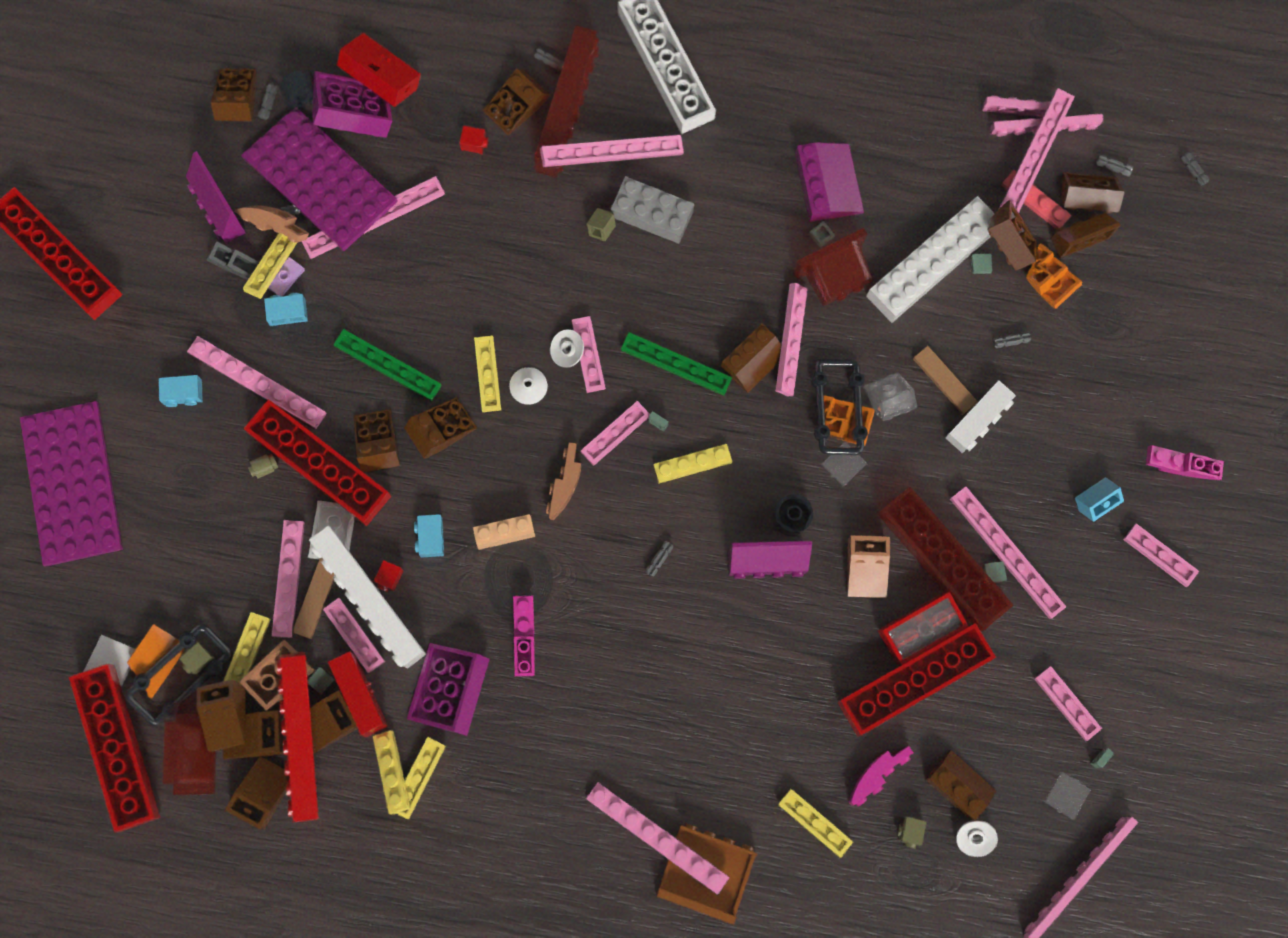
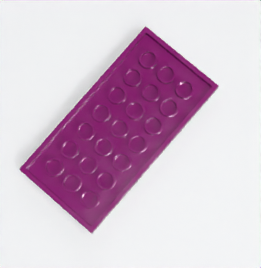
(319, 178)
(70, 483)

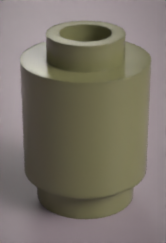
(262, 466)

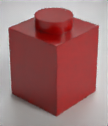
(473, 140)
(388, 576)

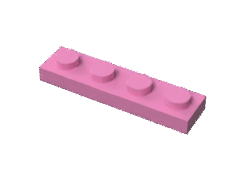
(1015, 106)
(590, 359)
(615, 433)
(1161, 555)
(353, 635)
(1068, 703)

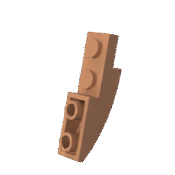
(272, 218)
(563, 489)

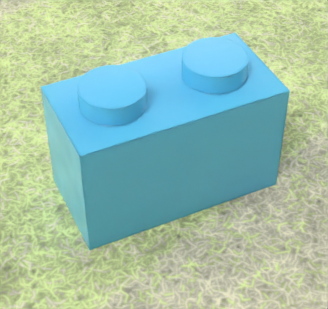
(285, 309)
(180, 390)
(1099, 499)
(430, 535)

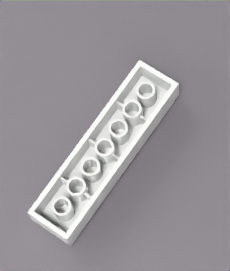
(667, 63)
(932, 260)
(368, 598)

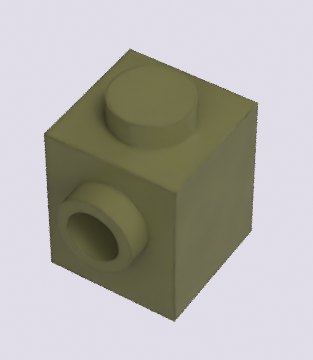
(601, 224)
(196, 658)
(911, 832)

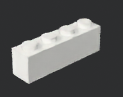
(982, 414)

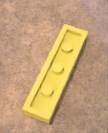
(269, 266)
(487, 374)
(692, 463)
(247, 647)
(391, 772)
(421, 773)
(815, 823)

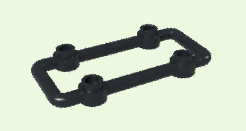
(822, 431)
(171, 708)

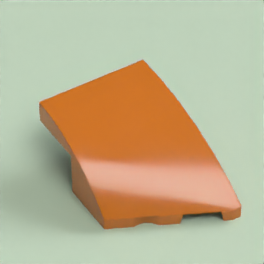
(1051, 278)
(841, 418)
(149, 652)

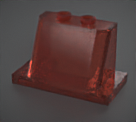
(837, 268)
(187, 758)

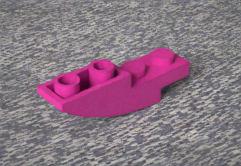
(1184, 464)
(524, 636)
(872, 780)

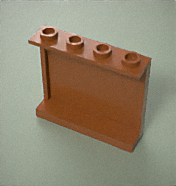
(689, 892)

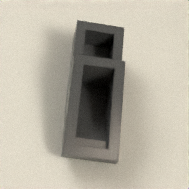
(232, 260)

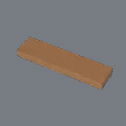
(945, 380)
(314, 602)

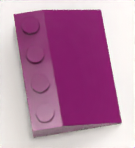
(349, 106)
(828, 181)
(213, 201)
(769, 559)
(448, 688)

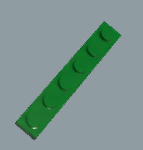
(676, 364)
(387, 365)

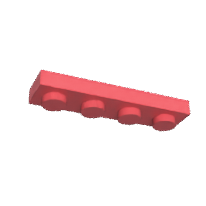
(1041, 204)

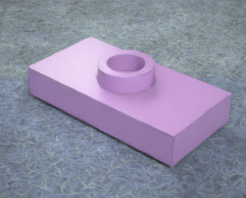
(286, 277)

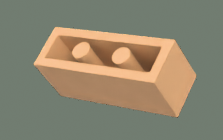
(504, 531)

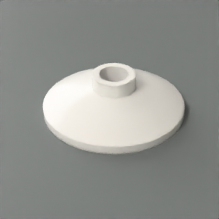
(560, 348)
(530, 394)
(977, 845)

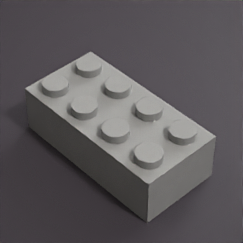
(652, 210)

